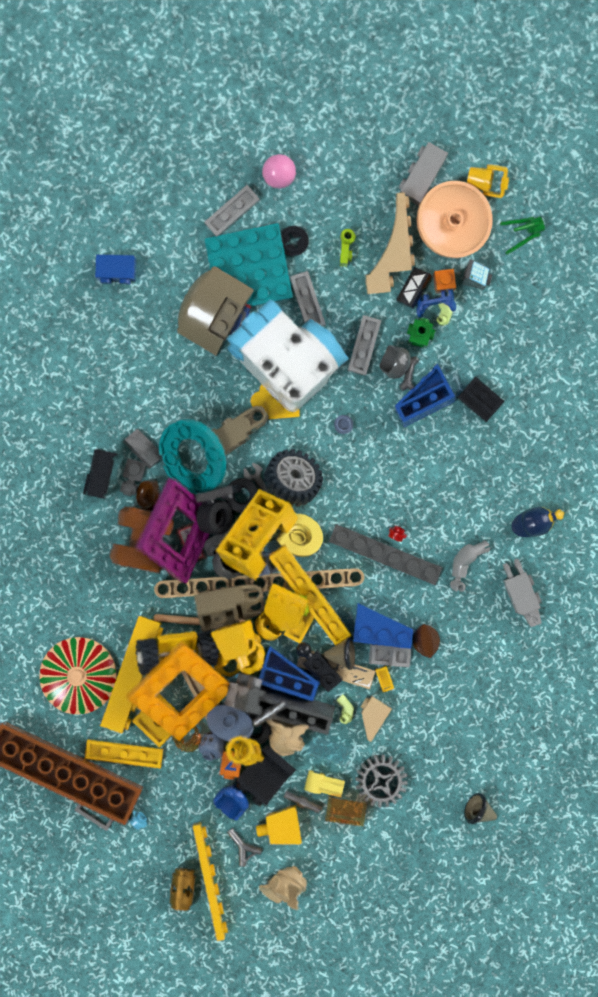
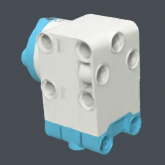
(286, 358)

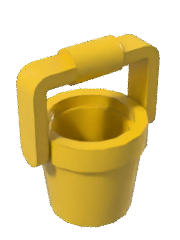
(483, 177)

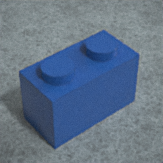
(115, 268)

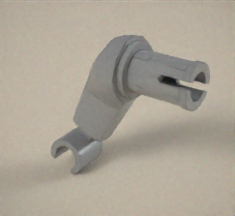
(462, 561)

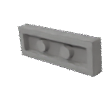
(232, 211)
(307, 298)
(364, 345)

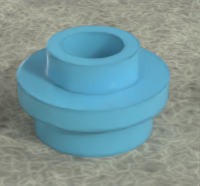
(138, 820)

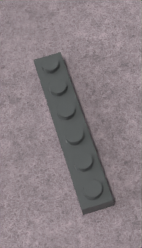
(385, 554)

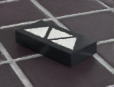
(413, 287)

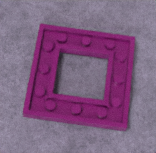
(151, 542)

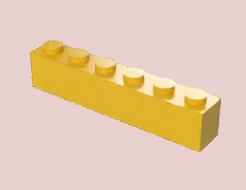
(119, 707)

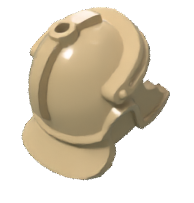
(286, 737)
(285, 886)

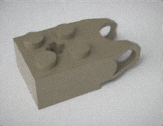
(237, 430)
(227, 606)

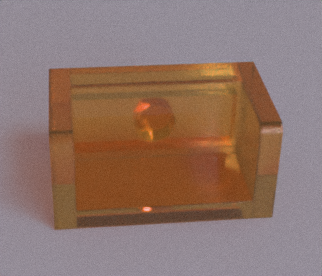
(345, 811)

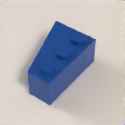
(286, 676)

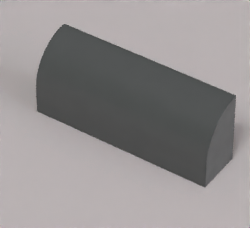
(299, 710)

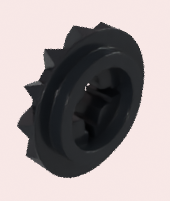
(302, 243)

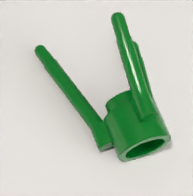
(533, 226)

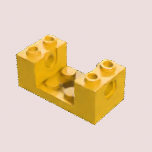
(243, 548)

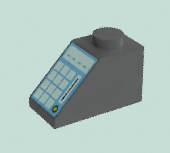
(476, 275)

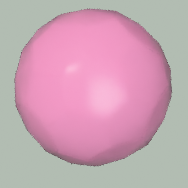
(279, 171)

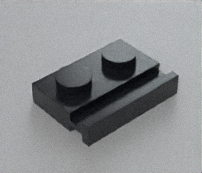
(480, 399)
(225, 493)

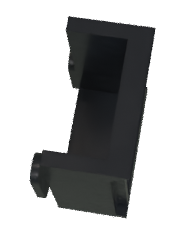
(100, 473)

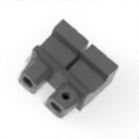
(245, 694)

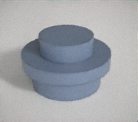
(343, 424)

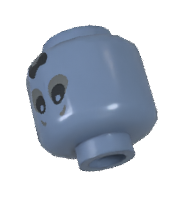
(211, 746)

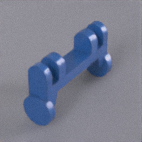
(445, 299)

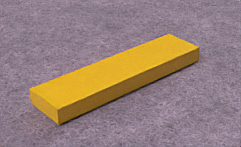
(123, 753)

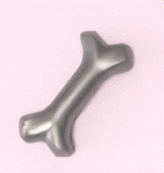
(407, 383)

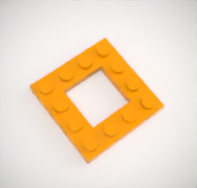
(179, 659)

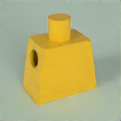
(236, 642)
(281, 827)

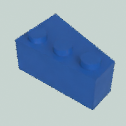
(425, 398)
(380, 630)

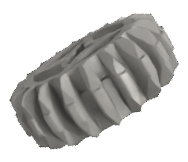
(373, 786)

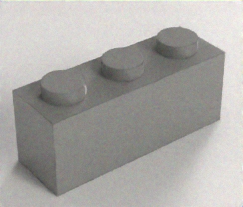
(423, 172)

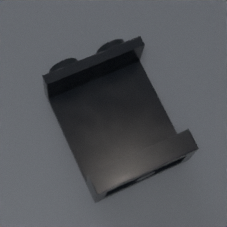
(264, 777)

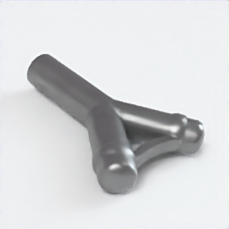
(243, 847)

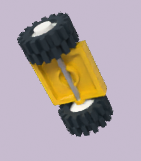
(151, 653)

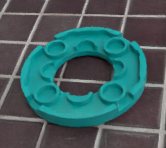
(214, 454)

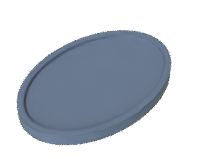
(229, 723)

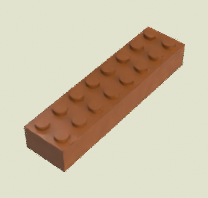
(67, 774)

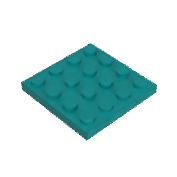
(255, 259)

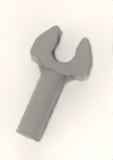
(256, 477)

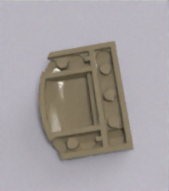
(212, 309)

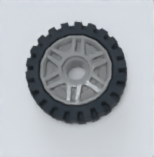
(293, 477)

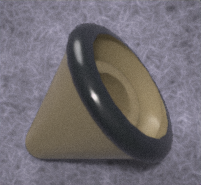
(342, 654)
(484, 813)

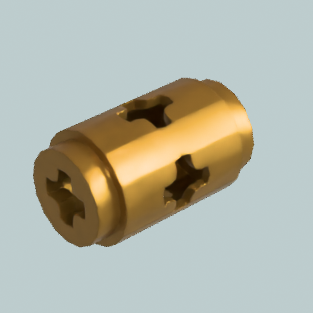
(181, 879)

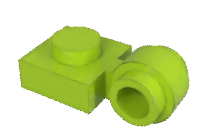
(346, 254)

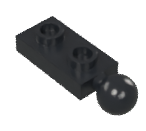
(319, 667)

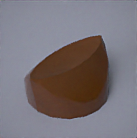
(148, 494)
(426, 640)

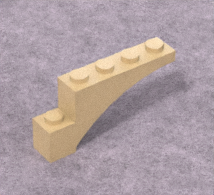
(397, 253)

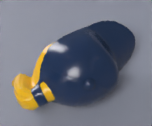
(535, 521)

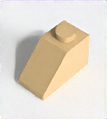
(373, 715)

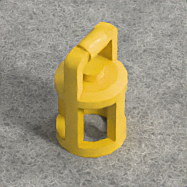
(246, 752)

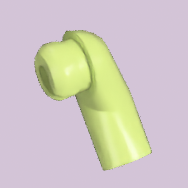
(445, 315)
(347, 709)

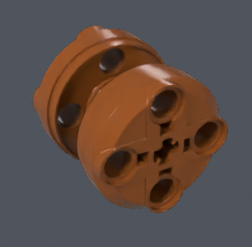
(130, 555)

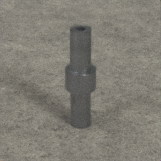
(270, 713)
(302, 801)

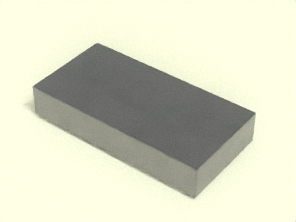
(143, 448)

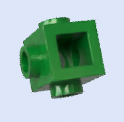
(418, 339)

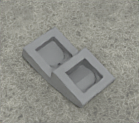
(389, 656)

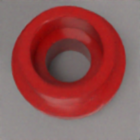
(397, 533)

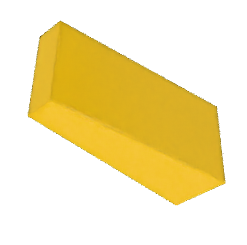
(384, 678)

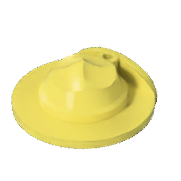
(303, 538)

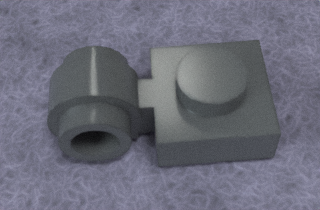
(134, 471)

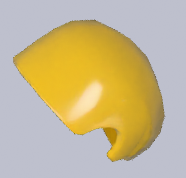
(261, 627)

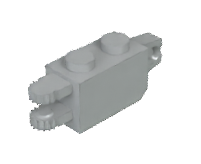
(522, 594)

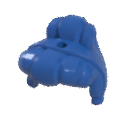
(231, 802)

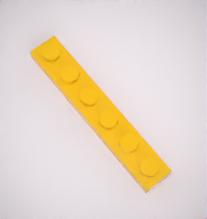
(304, 586)
(211, 888)

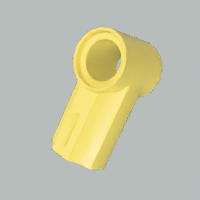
(320, 784)

